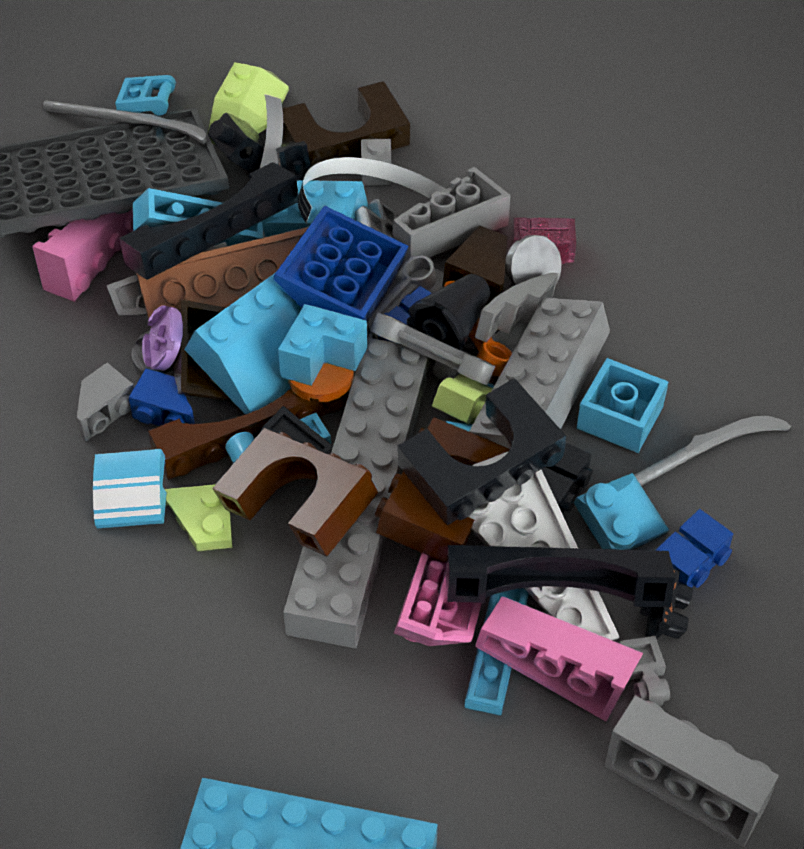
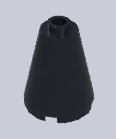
(451, 310)

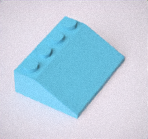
(243, 343)

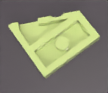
(201, 516)

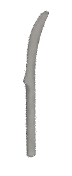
(126, 117)
(703, 442)

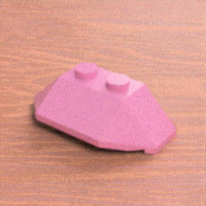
(427, 614)

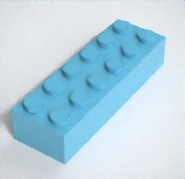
(256, 818)

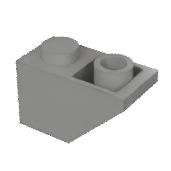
(102, 400)

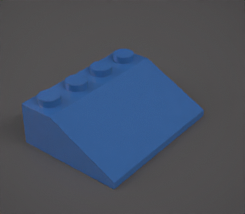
(341, 266)

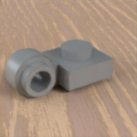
(648, 669)

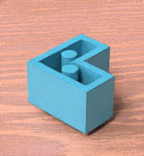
(321, 338)

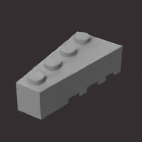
(452, 215)

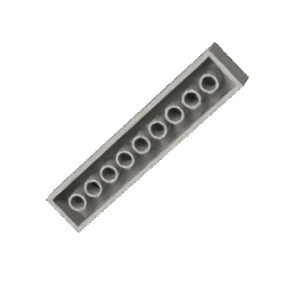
(381, 412)

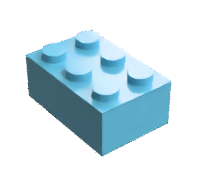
(338, 195)

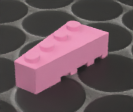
(79, 252)
(559, 655)

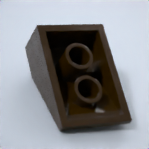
(188, 374)

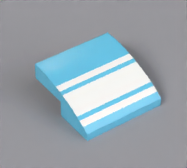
(129, 488)

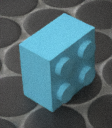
(622, 405)

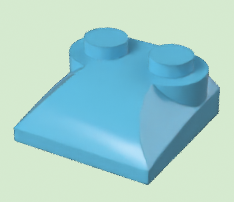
(620, 514)

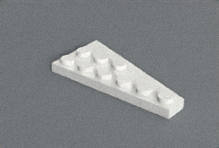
(531, 518)

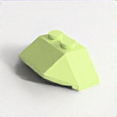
(244, 95)

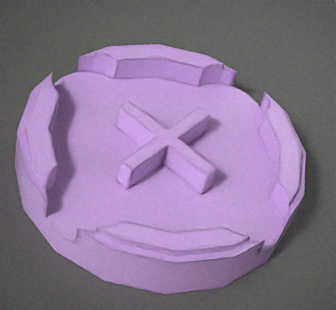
(165, 338)

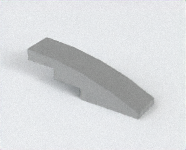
(515, 305)

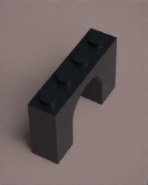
(458, 488)

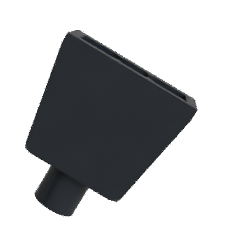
(232, 136)

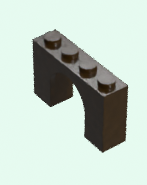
(377, 107)

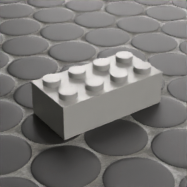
(690, 770)

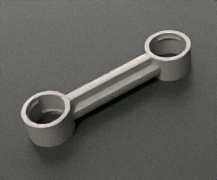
(406, 286)
(430, 347)

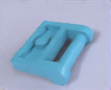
(137, 92)

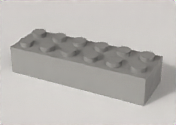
(552, 359)

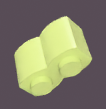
(461, 398)

